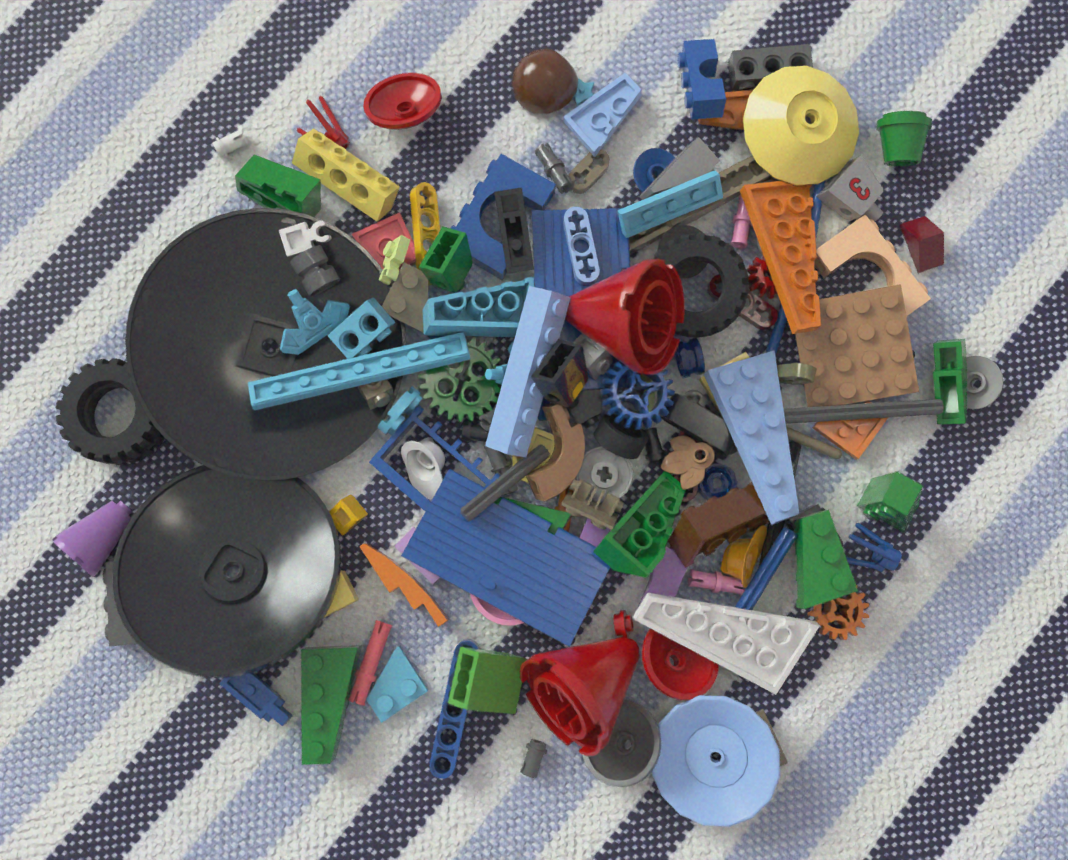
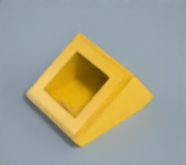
(347, 514)

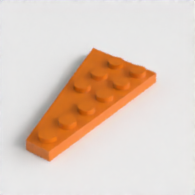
(788, 243)

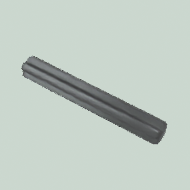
(504, 482)

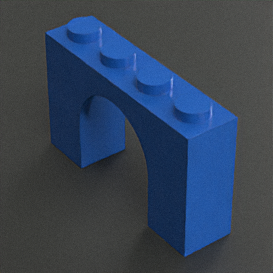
(502, 175)

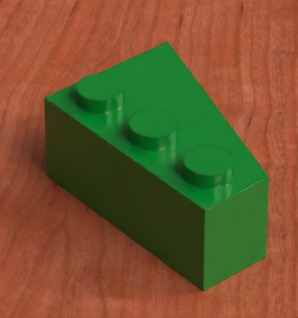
(279, 186)
(821, 561)

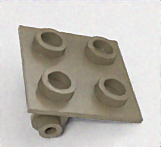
(578, 505)

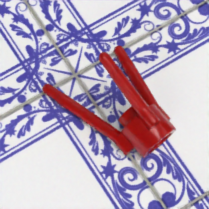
(335, 134)

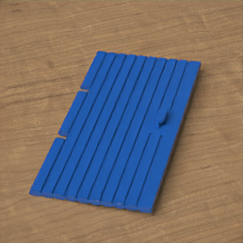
(554, 267)
(508, 559)

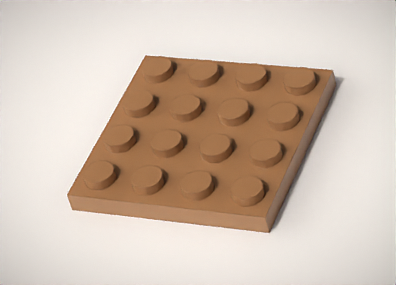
(859, 349)

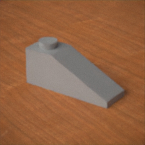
(691, 163)

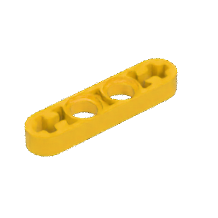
(430, 209)

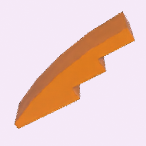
(396, 577)

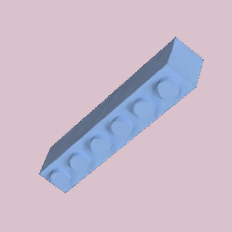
(519, 396)

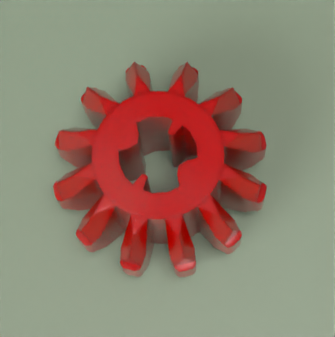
(760, 282)

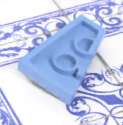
(602, 113)

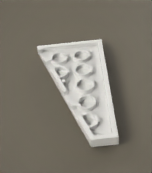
(742, 640)

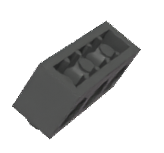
(758, 59)

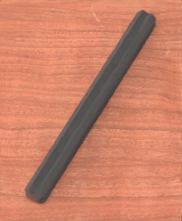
(863, 411)

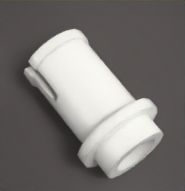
(229, 143)

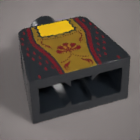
(562, 374)

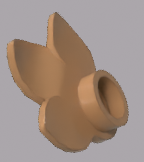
(684, 462)

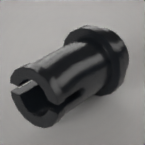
(474, 433)
(653, 446)

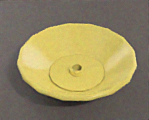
(782, 137)

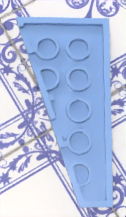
(754, 415)

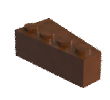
(715, 521)

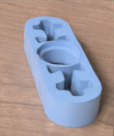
(584, 225)

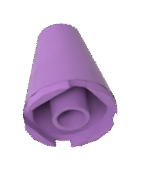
(94, 536)

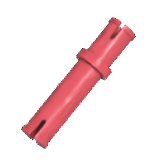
(370, 662)

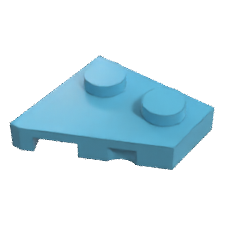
(396, 686)

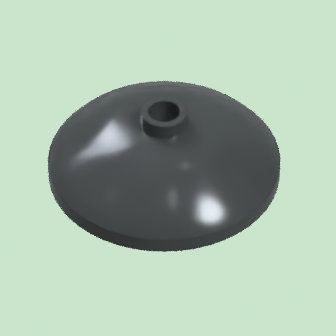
(625, 767)

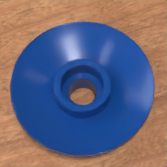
(649, 162)

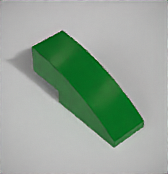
(951, 380)

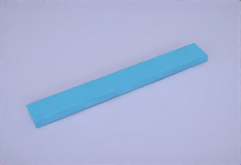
(358, 371)

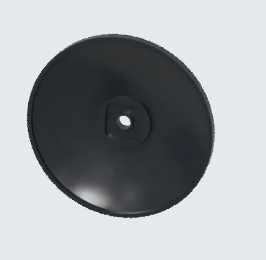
(176, 561)

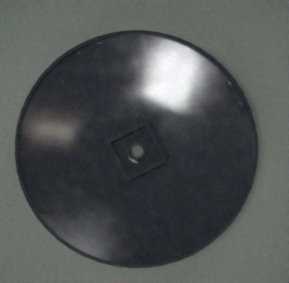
(201, 336)

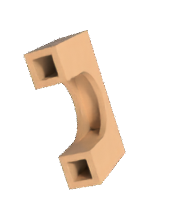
(864, 241)

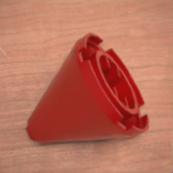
(633, 314)
(581, 689)

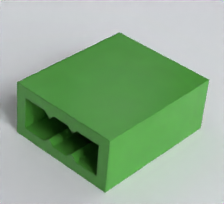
(486, 681)

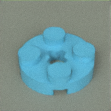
(405, 405)

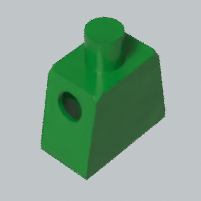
(448, 260)

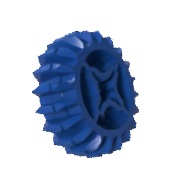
(639, 402)

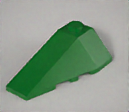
(642, 534)

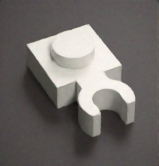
(300, 238)

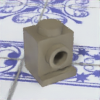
(377, 393)

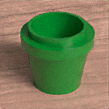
(903, 137)

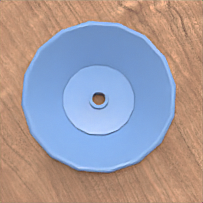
(709, 789)

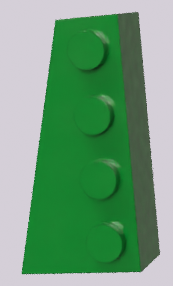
(325, 691)

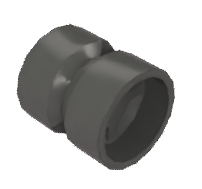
(315, 271)

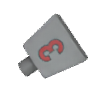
(853, 191)

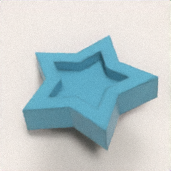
(583, 92)

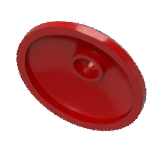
(402, 101)
(684, 680)

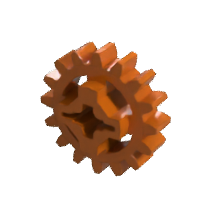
(845, 619)

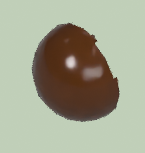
(544, 81)

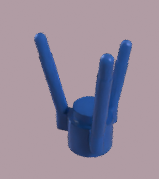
(884, 554)

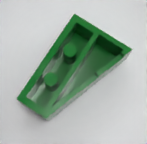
(891, 499)

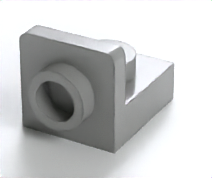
(596, 358)

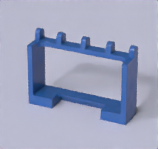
(391, 474)

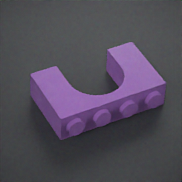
(664, 578)

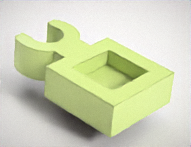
(394, 256)

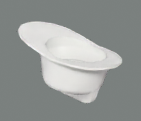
(424, 465)

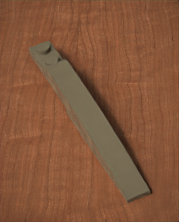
(732, 181)

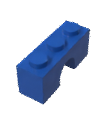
(699, 63)

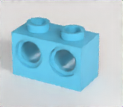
(358, 324)

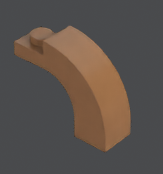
(566, 457)

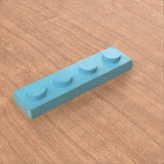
(670, 204)

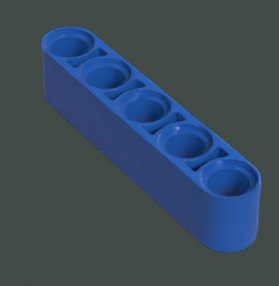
(449, 721)

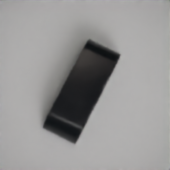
(699, 424)

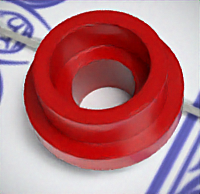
(623, 624)

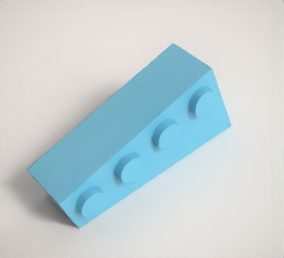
(479, 312)

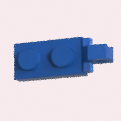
(257, 697)

